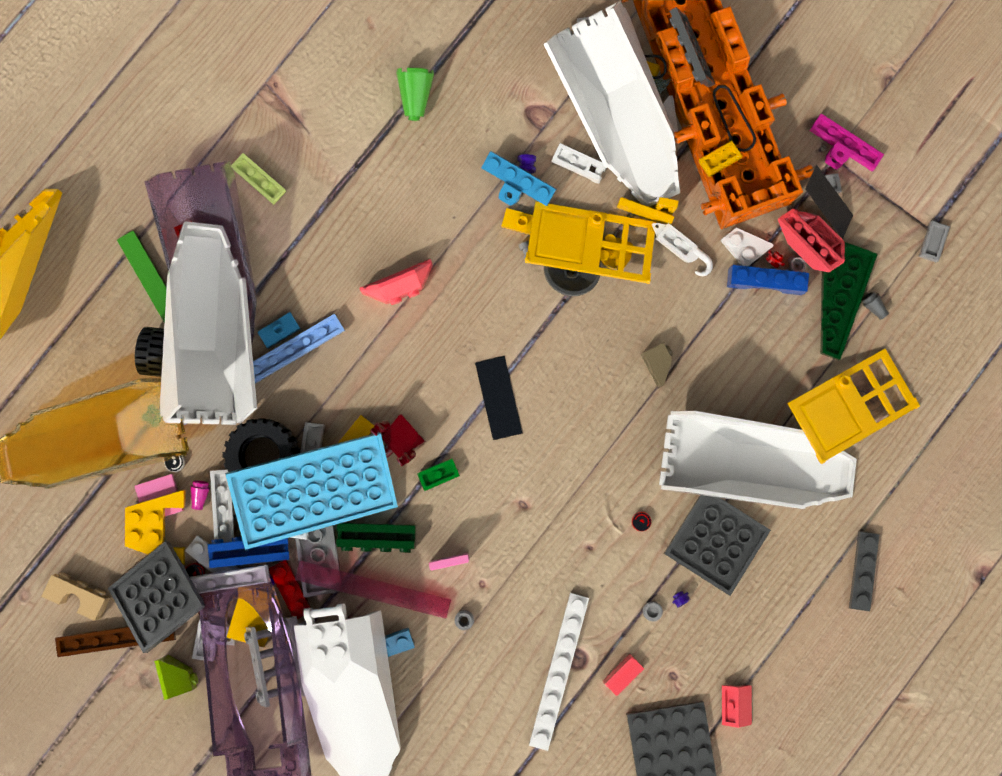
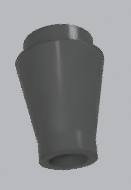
(875, 304)

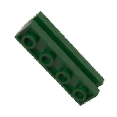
(376, 536)

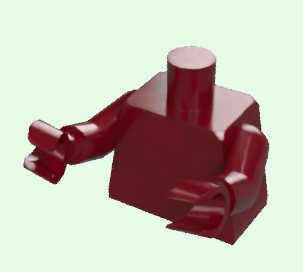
(399, 439)

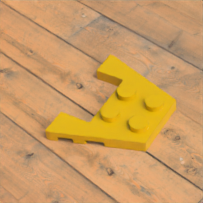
(147, 523)

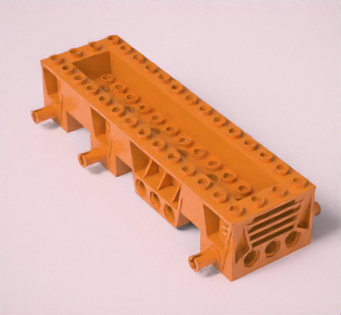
(723, 47)

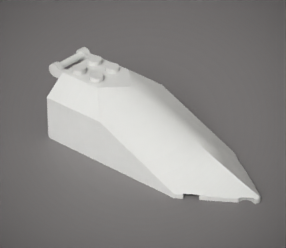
(349, 690)

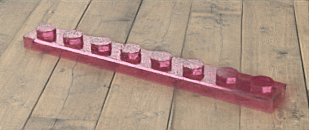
(372, 589)

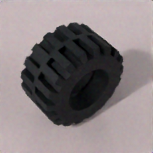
(149, 351)

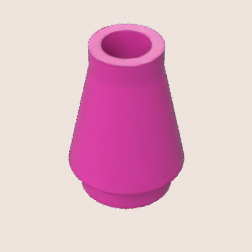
(199, 493)

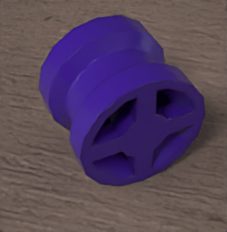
(527, 162)

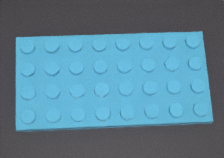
(311, 490)

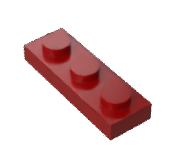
(289, 588)

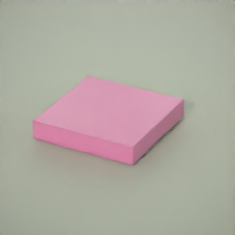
(158, 488)
(449, 561)

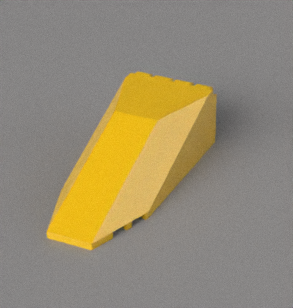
(20, 253)

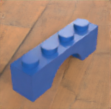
(781, 280)

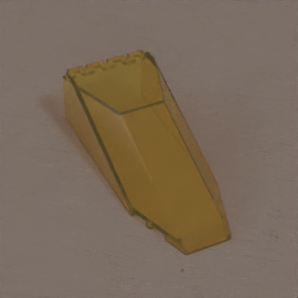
(91, 437)

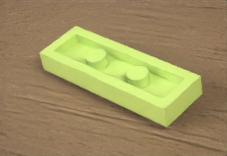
(258, 178)

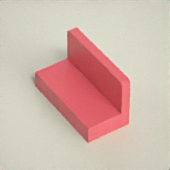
(623, 675)
(736, 705)

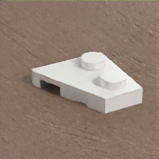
(745, 246)

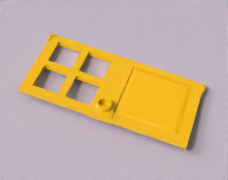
(574, 237)
(837, 415)

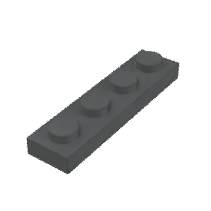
(864, 571)

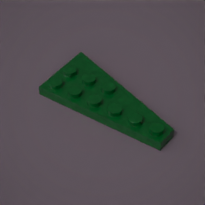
(841, 298)

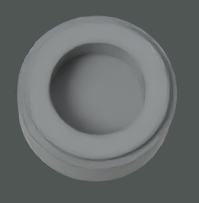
(652, 611)

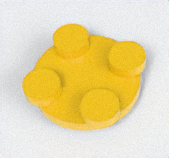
(610, 257)

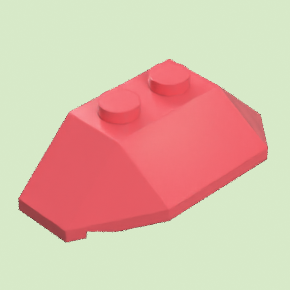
(813, 240)
(399, 285)

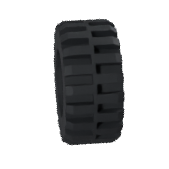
(253, 429)

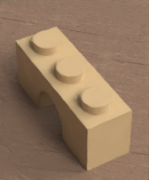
(91, 601)

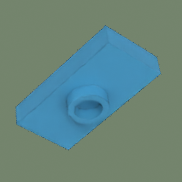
(279, 330)

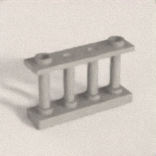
(251, 638)

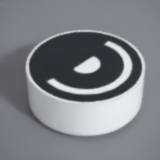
(175, 465)

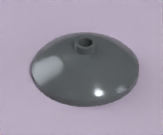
(570, 285)

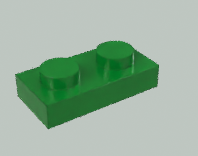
(438, 474)

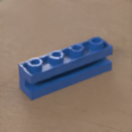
(234, 553)

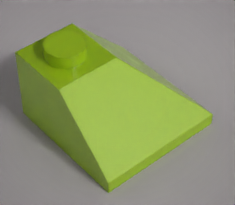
(175, 677)

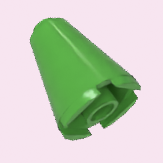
(414, 91)

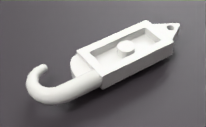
(681, 246)

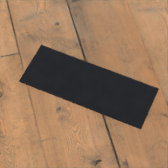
(829, 201)
(498, 398)

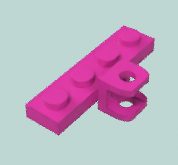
(844, 145)

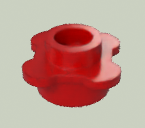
(775, 259)

